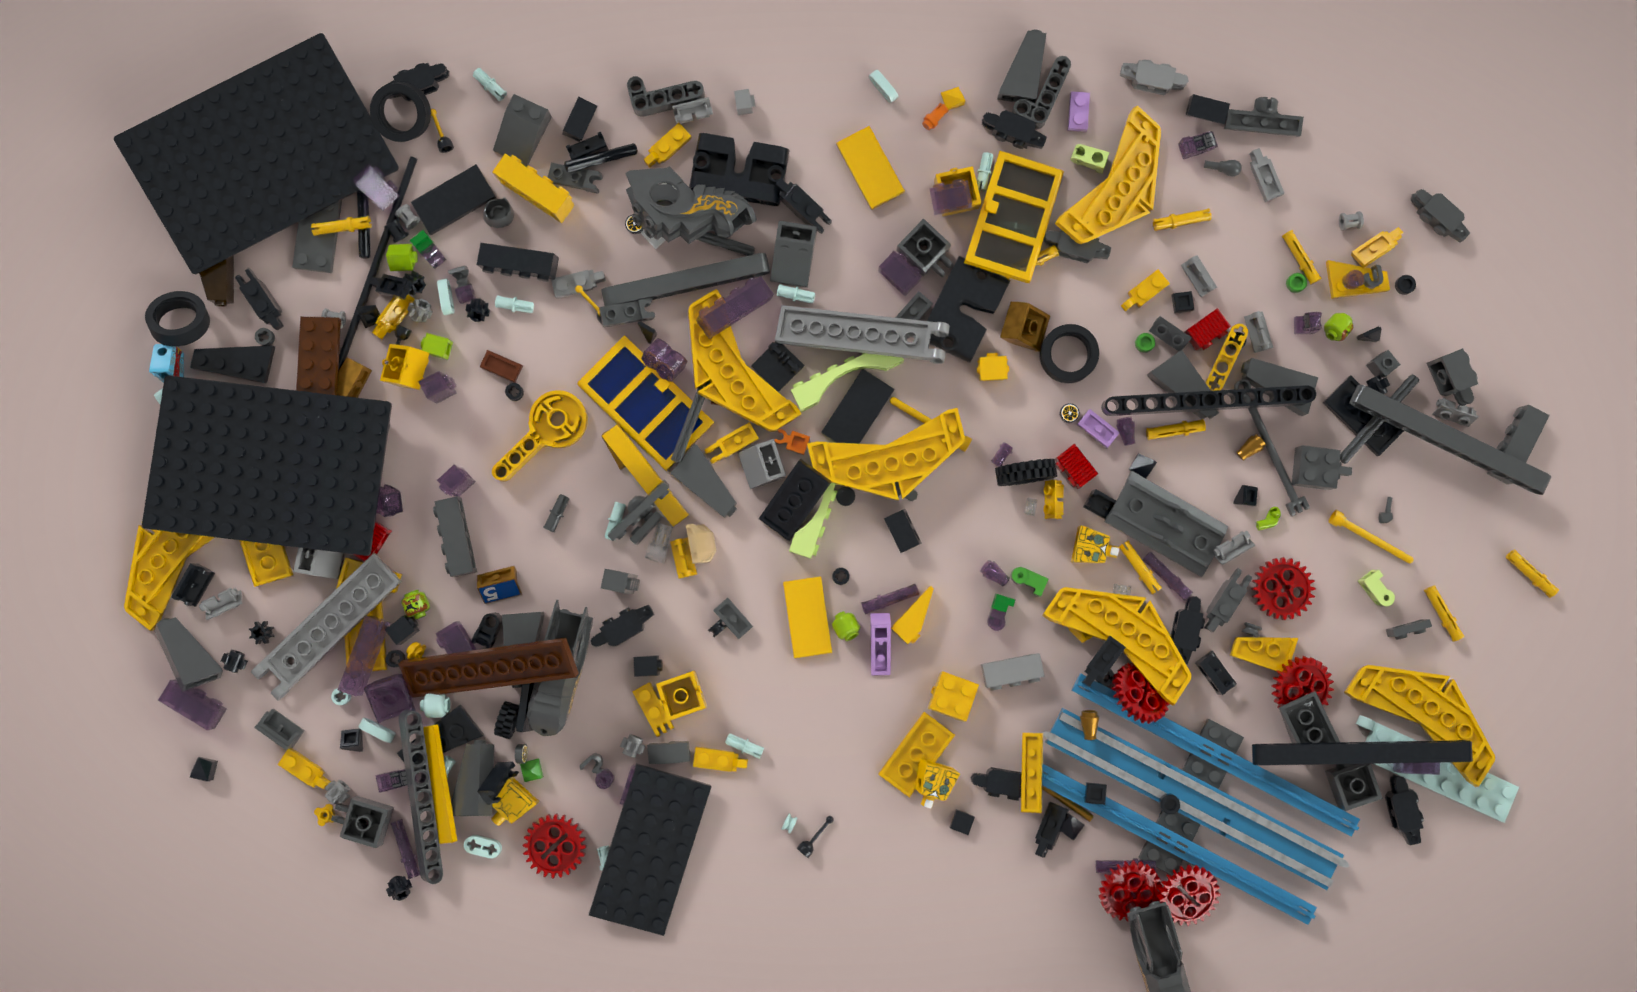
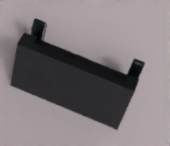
(1207, 109)
(579, 119)
(587, 147)
(1099, 503)
(902, 530)
(193, 584)
(1215, 673)
(495, 781)

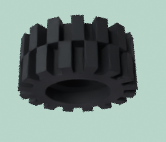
(506, 720)

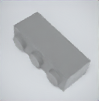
(1012, 671)

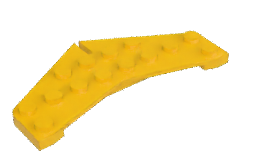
(1127, 190)
(731, 380)
(904, 460)
(155, 571)
(1141, 633)
(1420, 700)

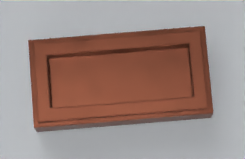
(501, 366)

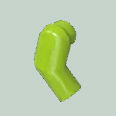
(1271, 519)

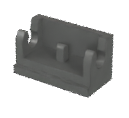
(279, 729)

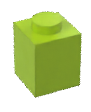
(401, 257)
(437, 346)

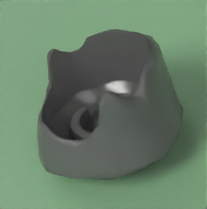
(498, 213)

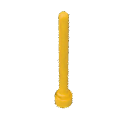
(921, 417)
(1338, 519)

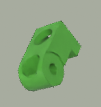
(1024, 576)

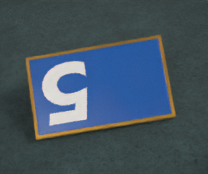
(498, 584)

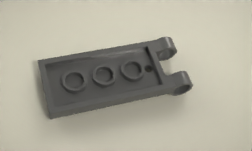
(317, 251)

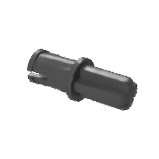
(556, 513)

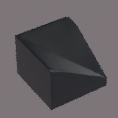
(204, 769)

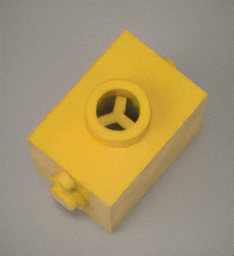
(992, 367)

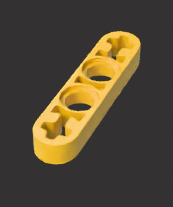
(1223, 357)

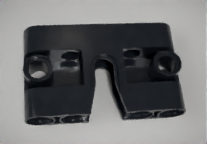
(754, 182)
(966, 289)

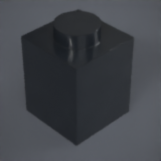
(402, 629)
(647, 666)

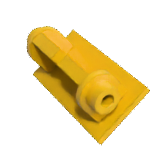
(1053, 509)
(682, 558)

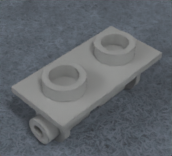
(684, 111)
(1199, 276)
(1258, 331)
(1462, 415)
(1230, 550)
(228, 599)

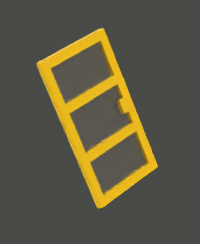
(1014, 217)

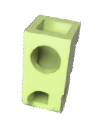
(1090, 157)
(1375, 588)

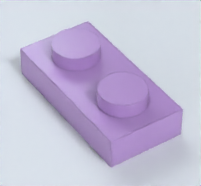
(1078, 111)
(1098, 428)

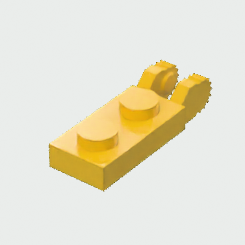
(733, 442)

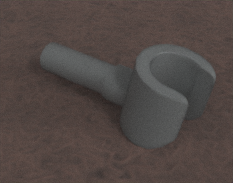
(1387, 516)

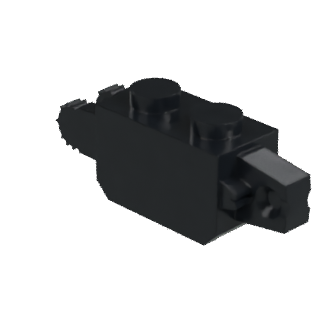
(423, 77)
(1014, 129)
(802, 204)
(260, 299)
(624, 627)
(1187, 628)
(999, 781)
(1404, 810)

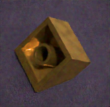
(1025, 325)

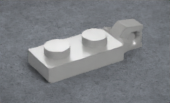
(1265, 176)
(566, 284)

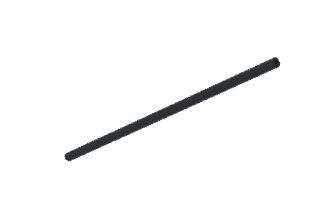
(376, 261)

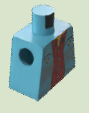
(166, 361)

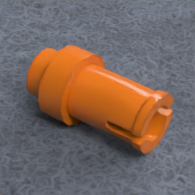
(931, 120)

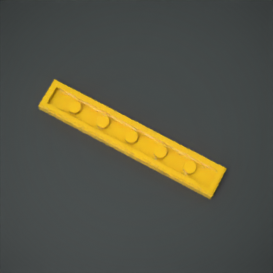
(643, 473)
(439, 785)

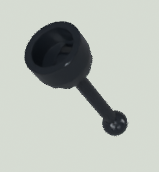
(402, 334)
(806, 847)

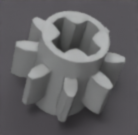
(419, 310)
(632, 746)
(337, 791)

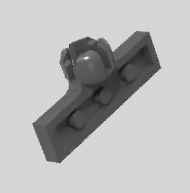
(1264, 119)
(638, 509)

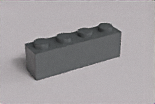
(1522, 434)
(455, 536)
(620, 581)

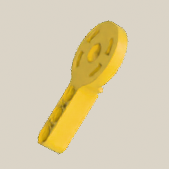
(545, 433)

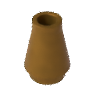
(1252, 446)
(1089, 721)

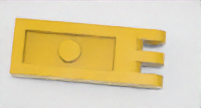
(652, 709)

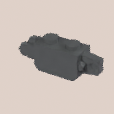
(1440, 214)
(1080, 252)
(1226, 600)

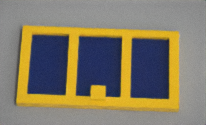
(642, 401)

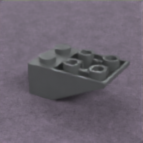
(793, 253)

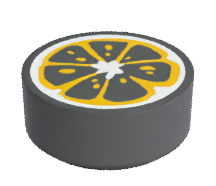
(521, 753)

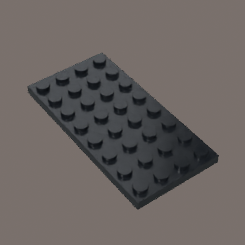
(650, 849)

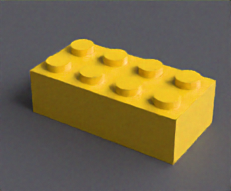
(534, 188)

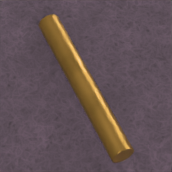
(1070, 804)

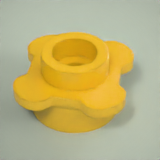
(415, 650)
(328, 809)

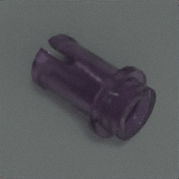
(1002, 454)

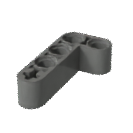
(1047, 92)
(667, 94)

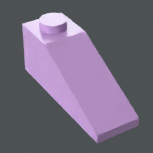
(880, 643)

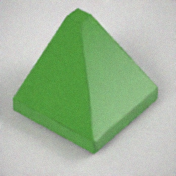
(532, 770)

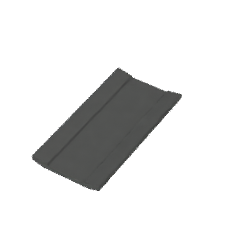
(1166, 524)

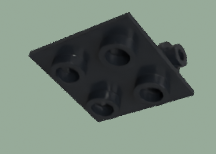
(777, 365)

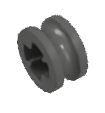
(258, 334)
(1251, 629)

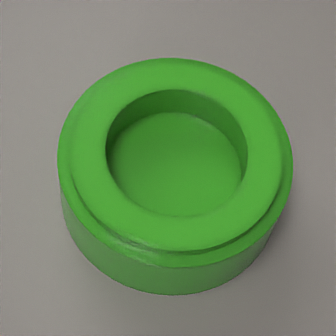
(1296, 282)
(1145, 342)

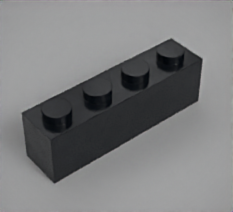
(517, 261)

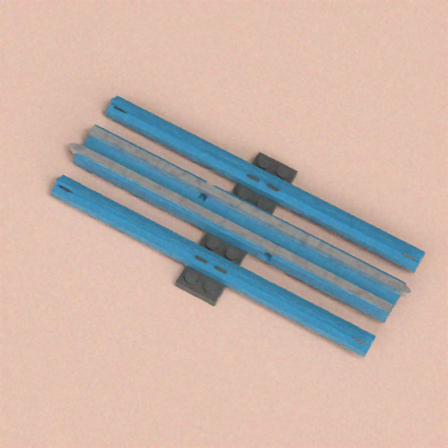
(1200, 801)

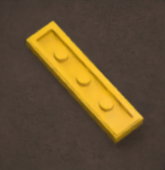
(1031, 772)

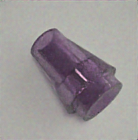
(1126, 427)
(993, 572)

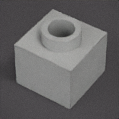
(744, 101)

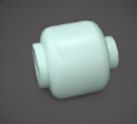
(435, 705)

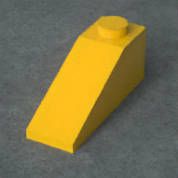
(911, 622)

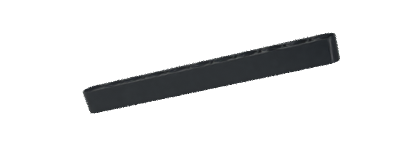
(1216, 396)
(1362, 752)

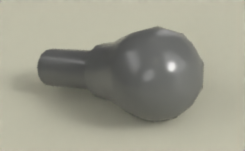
(1228, 167)

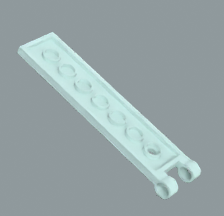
(1491, 798)

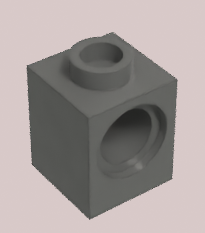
(1383, 364)

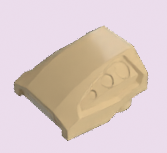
(701, 543)

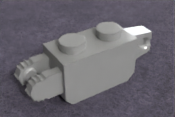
(1153, 77)

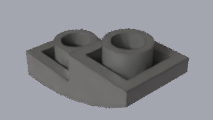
(668, 752)

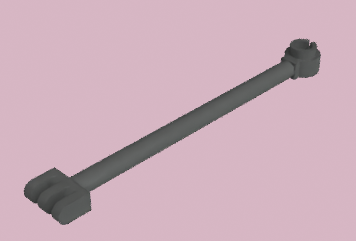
(1295, 501)

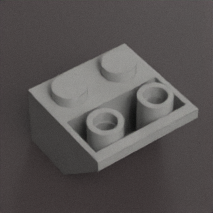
(762, 464)
(318, 563)

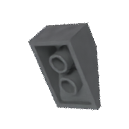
(521, 129)
(1308, 721)

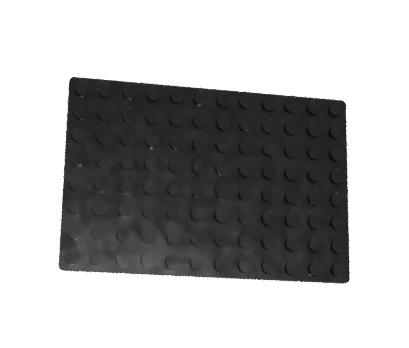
(255, 153)
(267, 465)

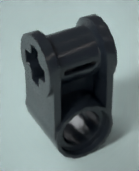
(486, 634)

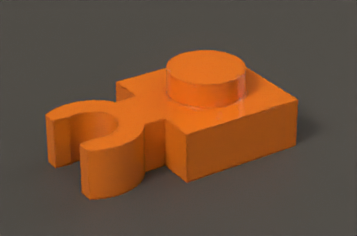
(795, 442)

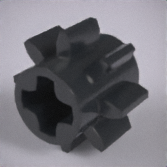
(417, 280)
(477, 310)
(1378, 384)
(255, 632)
(234, 661)
(399, 888)

